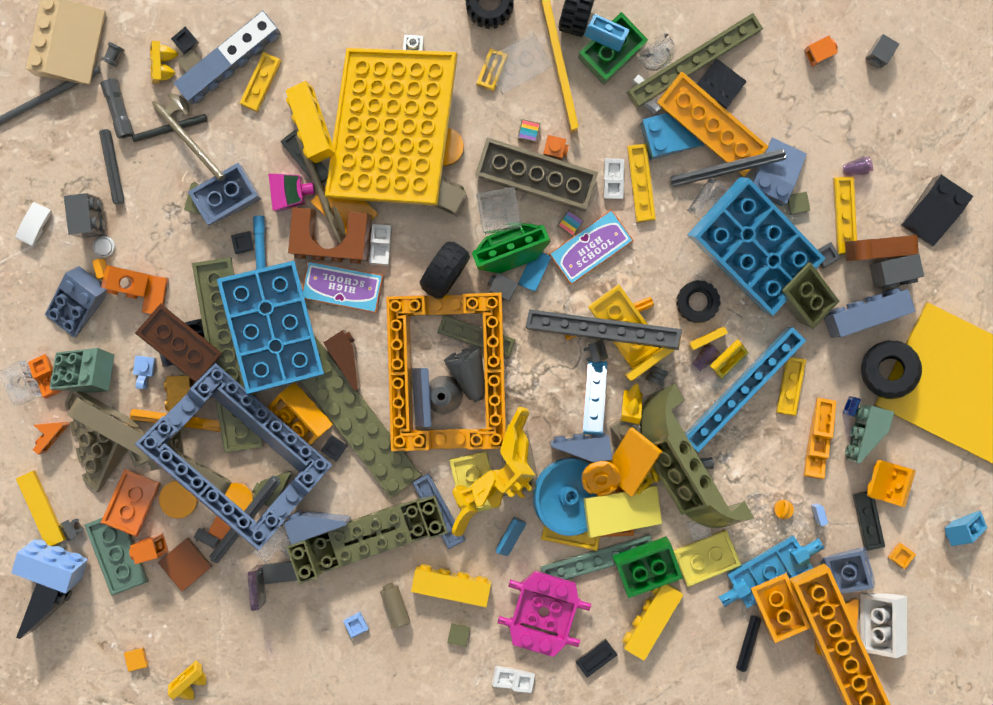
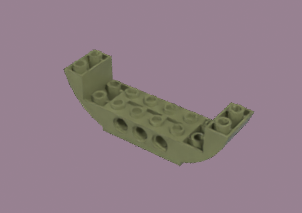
(682, 468)
(367, 537)

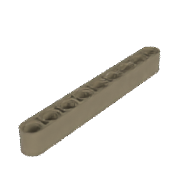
(128, 435)

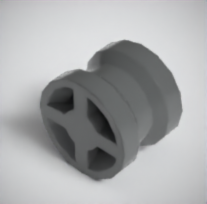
(657, 375)

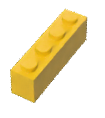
(310, 122)
(451, 586)
(651, 620)

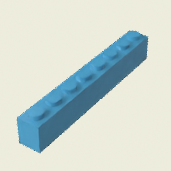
(744, 388)

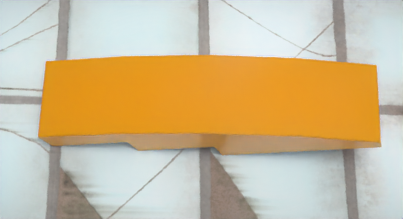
(819, 438)

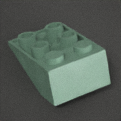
(82, 370)
(869, 429)

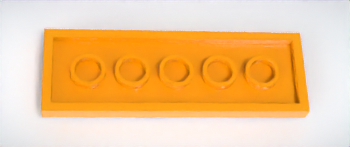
(710, 121)

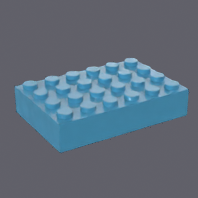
(754, 244)
(270, 327)

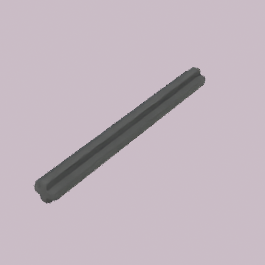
(727, 168)
(251, 510)

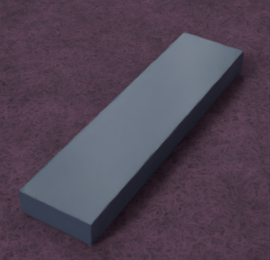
(426, 487)

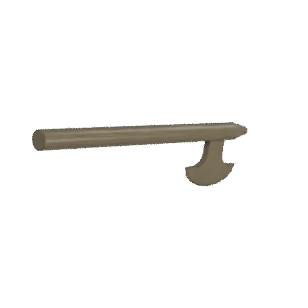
(179, 104)
(335, 222)

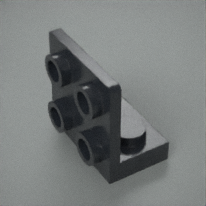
(721, 83)

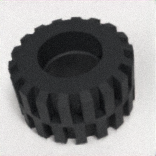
(575, 16)
(489, 18)

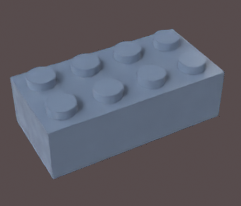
(874, 311)

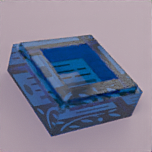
(851, 406)

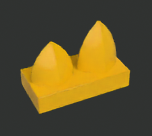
(158, 54)
(631, 405)
(181, 684)

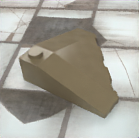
(95, 450)

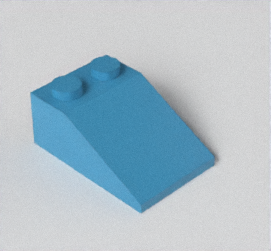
(666, 136)

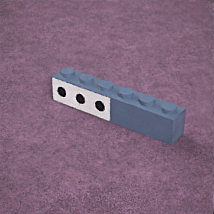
(227, 58)

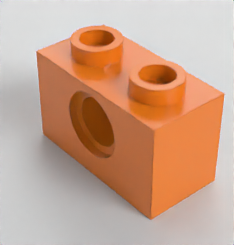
(113, 276)
(148, 549)

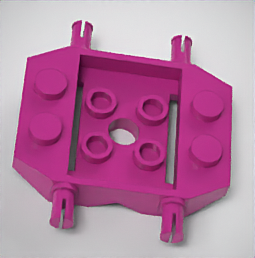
(557, 621)

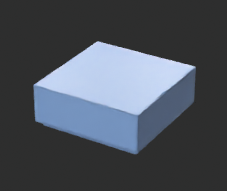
(819, 514)
(356, 624)

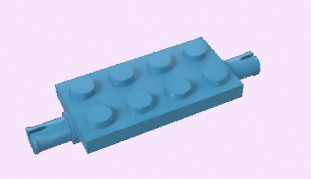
(780, 559)

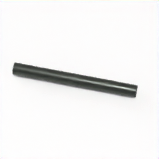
(166, 129)

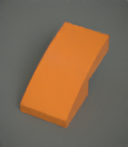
(42, 372)

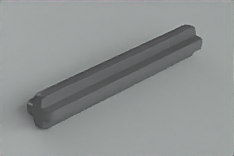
(111, 166)

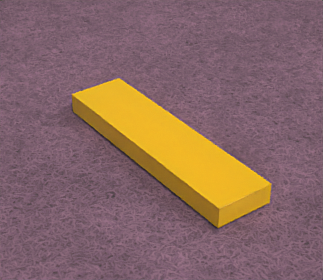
(641, 183)
(844, 211)
(40, 508)

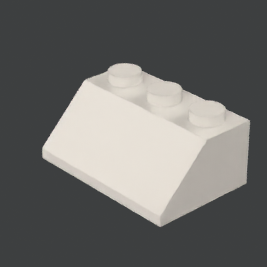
(884, 624)

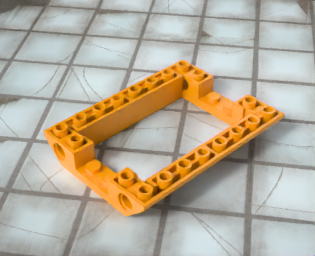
(400, 372)

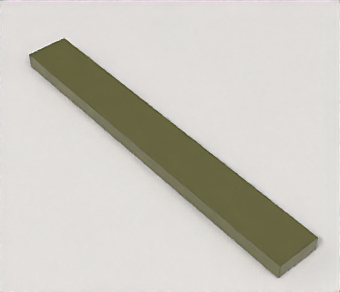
(695, 60)

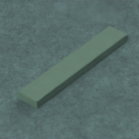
(592, 560)

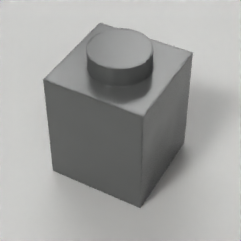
(882, 51)
(502, 285)

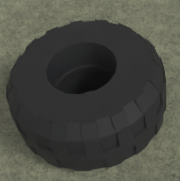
(444, 269)
(891, 350)

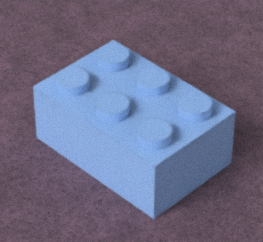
(49, 565)

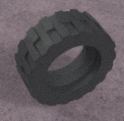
(712, 297)

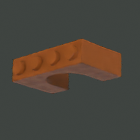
(353, 247)

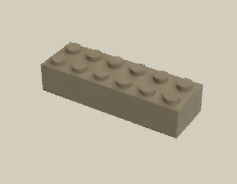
(536, 174)

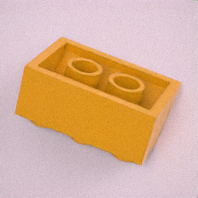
(300, 414)

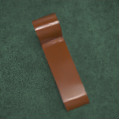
(881, 248)

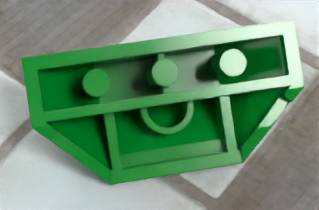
(511, 248)

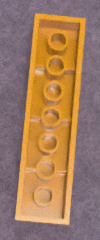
(838, 638)

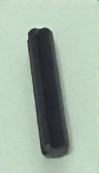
(748, 643)

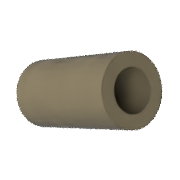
(394, 605)

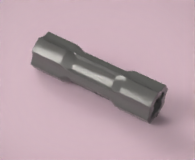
(121, 122)

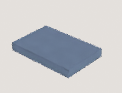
(421, 397)

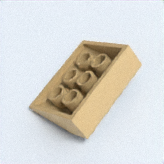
(65, 41)

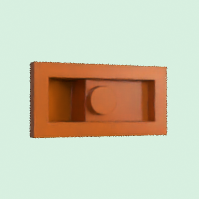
(51, 434)

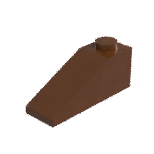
(344, 353)

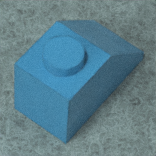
(965, 529)

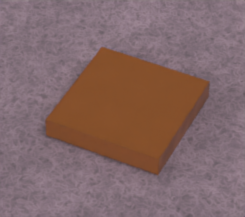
(185, 564)

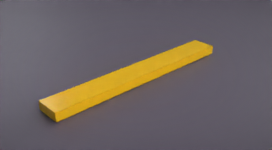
(560, 66)

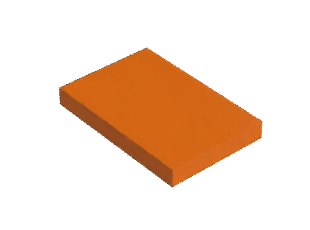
(130, 503)

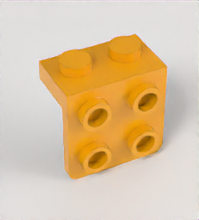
(891, 483)

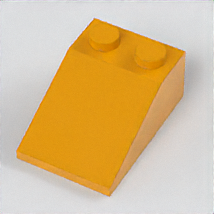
(780, 608)

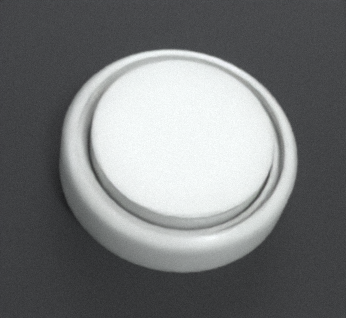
(104, 247)

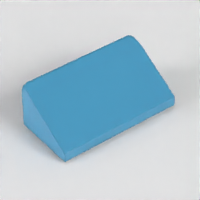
(606, 32)
(533, 272)
(510, 536)

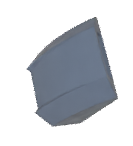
(851, 570)

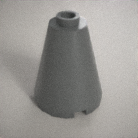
(468, 372)
(452, 392)

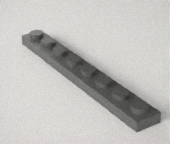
(604, 329)

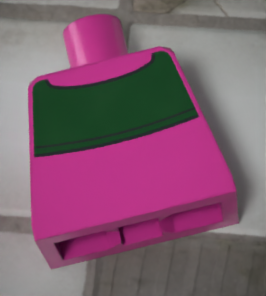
(288, 191)

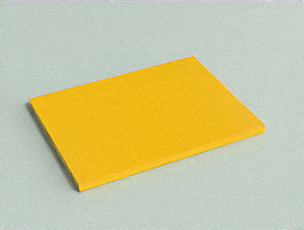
(391, 126)
(954, 385)

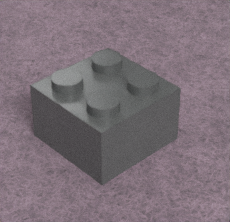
(84, 215)
(896, 271)

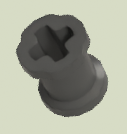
(112, 54)

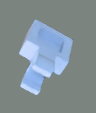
(143, 368)

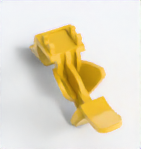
(495, 483)

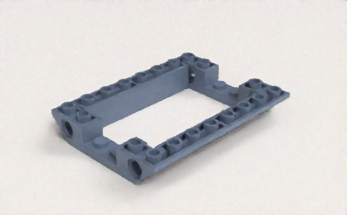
(263, 423)

